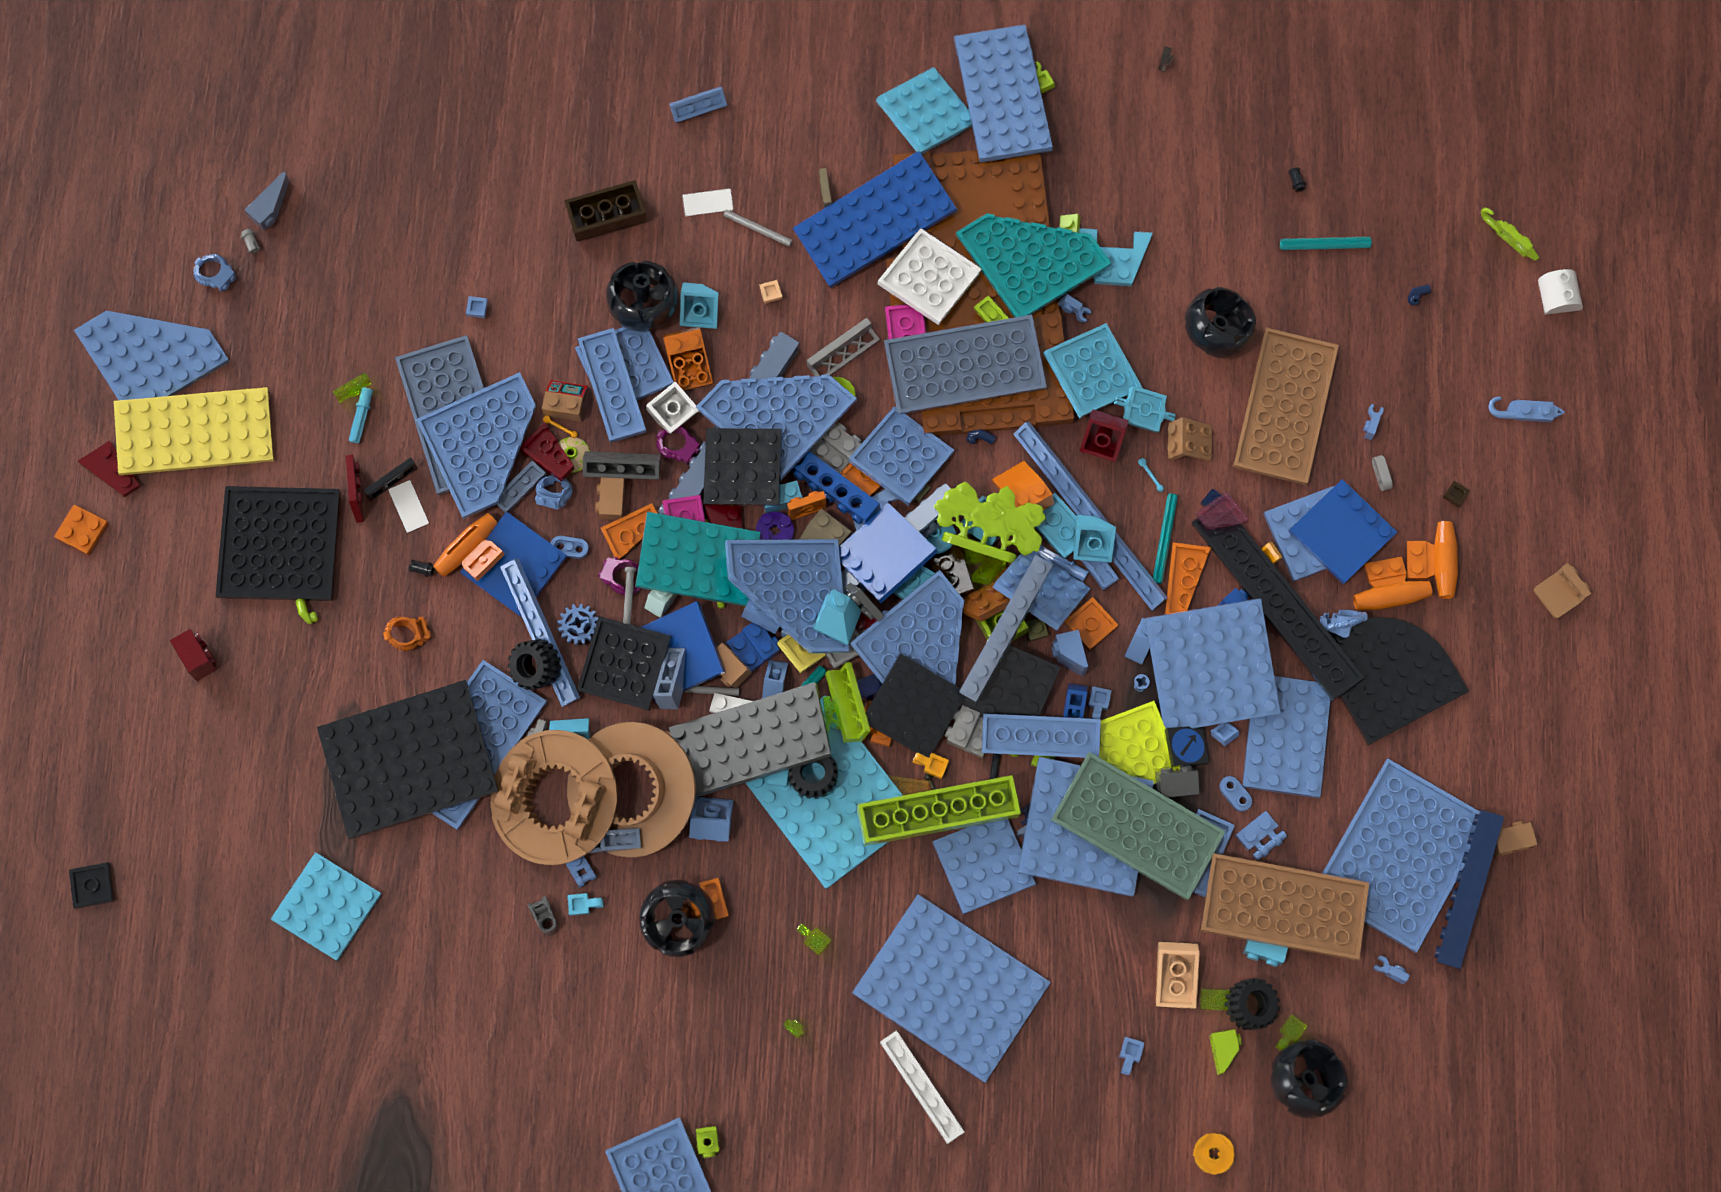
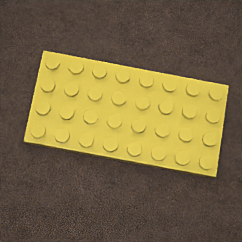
(193, 431)

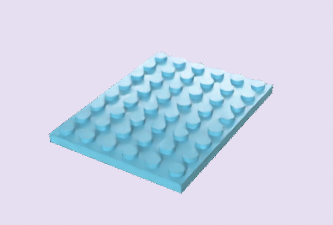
(828, 828)

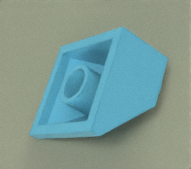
(698, 306)
(1093, 539)
(837, 617)

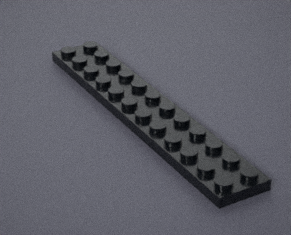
(1283, 608)

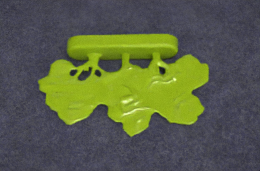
(995, 516)

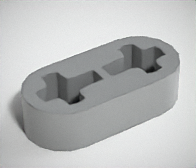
(1382, 473)

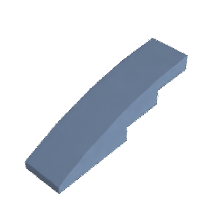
(619, 840)

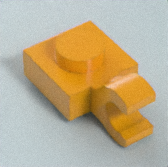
(933, 765)

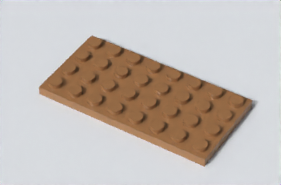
(1285, 406)
(1285, 907)

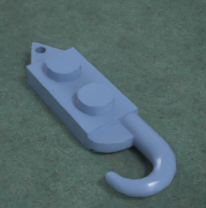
(1527, 410)

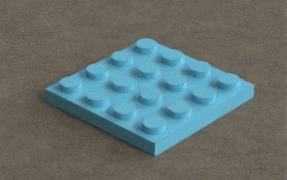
(926, 111)
(1092, 370)
(326, 906)

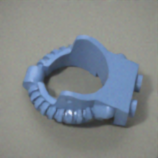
(221, 280)
(551, 499)
(1342, 621)

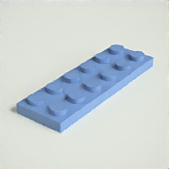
(611, 385)
(1040, 735)

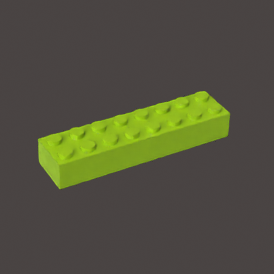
(938, 810)

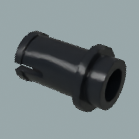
(1297, 180)
(422, 568)

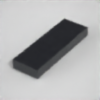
(390, 479)

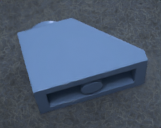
(1139, 645)
(774, 678)

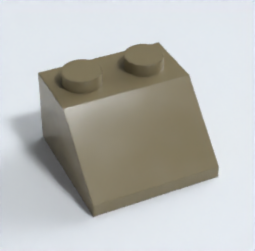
(825, 527)

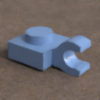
(1072, 306)
(1371, 426)
(1099, 701)
(1394, 972)
(1131, 1052)

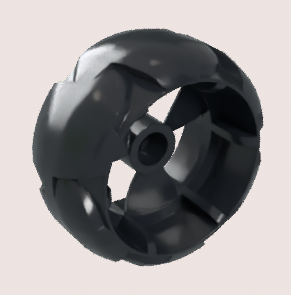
(638, 279)
(1217, 336)
(675, 893)
(1290, 1087)

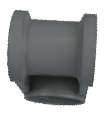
(542, 913)

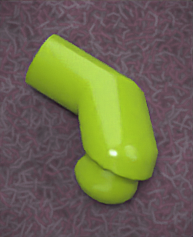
(303, 612)

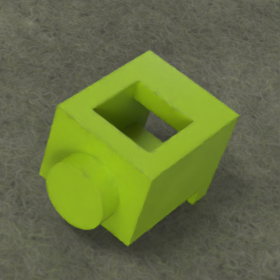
(707, 1133)

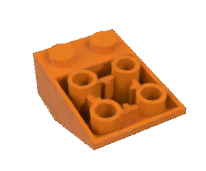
(688, 358)

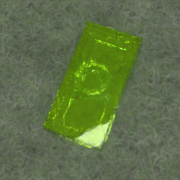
(352, 387)
(988, 571)
(1213, 999)

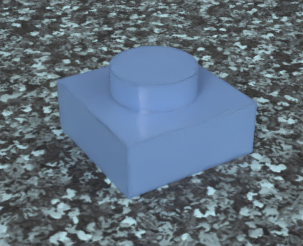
(476, 307)
(1225, 733)

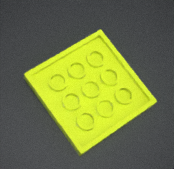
(1135, 742)

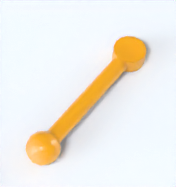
(547, 420)

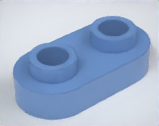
(570, 546)
(1234, 794)

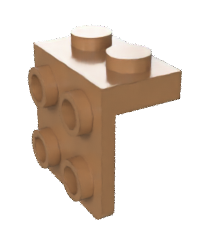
(1189, 439)
(1562, 591)

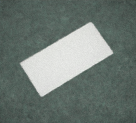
(707, 202)
(408, 506)

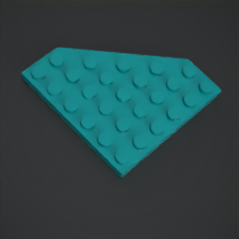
(1030, 261)

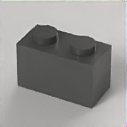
(1177, 782)

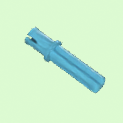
(360, 415)

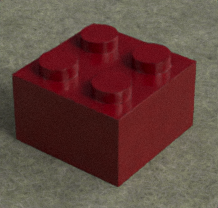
(1104, 435)
(194, 654)

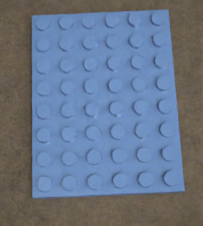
(1409, 850)
(951, 988)

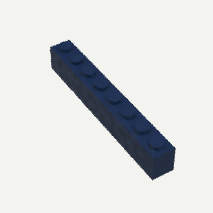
(1470, 889)

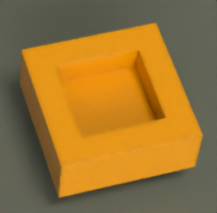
(1272, 552)

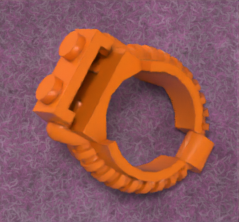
(418, 628)

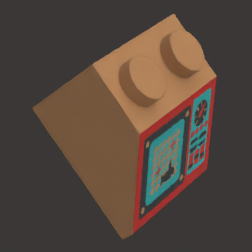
(564, 400)

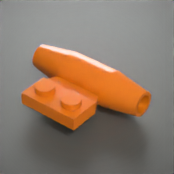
(471, 550)
(1438, 559)
(1389, 586)

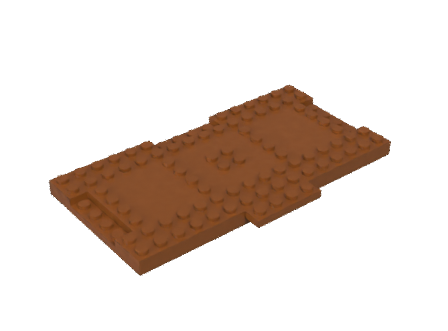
(1011, 190)

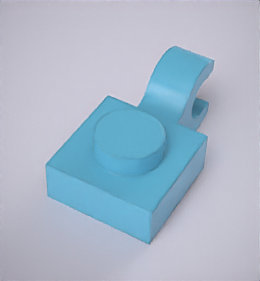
(580, 904)

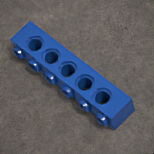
(839, 484)

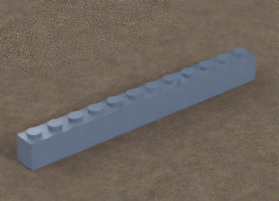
(772, 364)

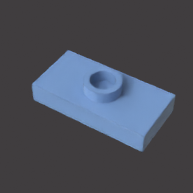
(1101, 573)

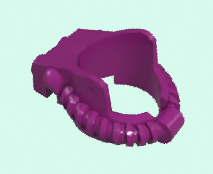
(686, 453)
(610, 568)

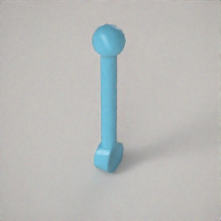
(1142, 462)

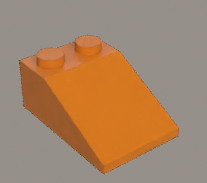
(1025, 485)

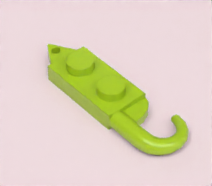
(1510, 235)

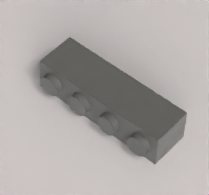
(621, 465)

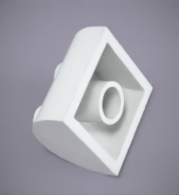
(1560, 292)

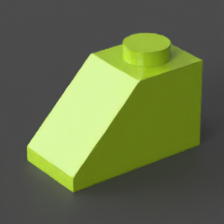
(1224, 1048)

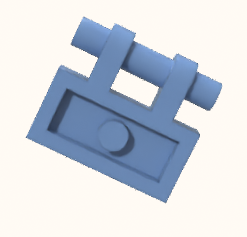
(1256, 831)

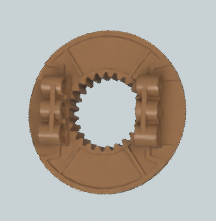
(672, 776)
(590, 814)

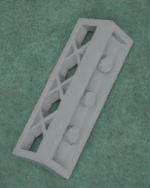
(841, 343)

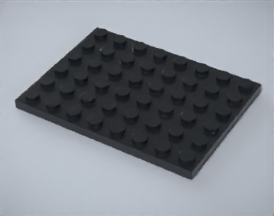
(407, 759)

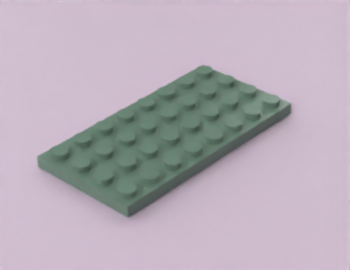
(1138, 826)

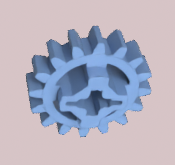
(571, 626)

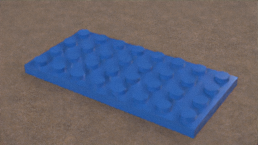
(874, 219)

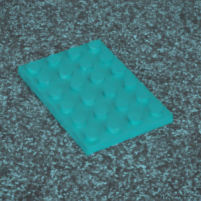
(689, 558)

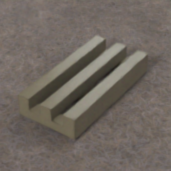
(824, 187)

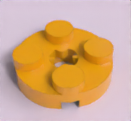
(1225, 1154)

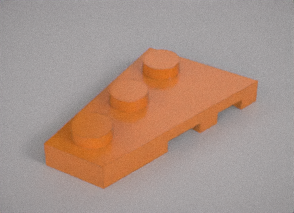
(626, 531)

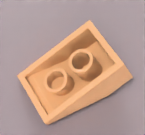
(1177, 974)

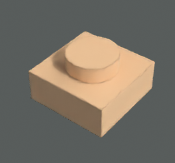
(770, 291)

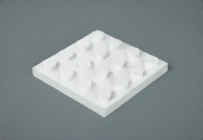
(929, 276)

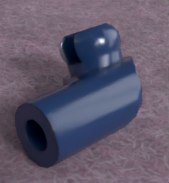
(1416, 292)
(980, 434)

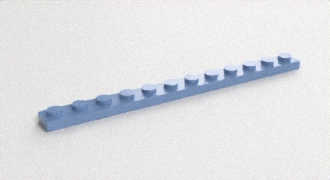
(1082, 505)

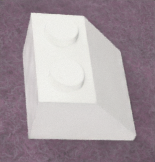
(671, 408)

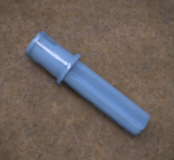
(1063, 563)

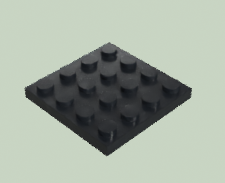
(742, 466)
(624, 663)
(1016, 686)
(913, 706)

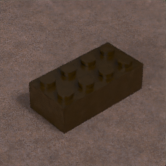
(605, 210)

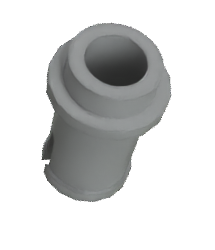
(250, 240)

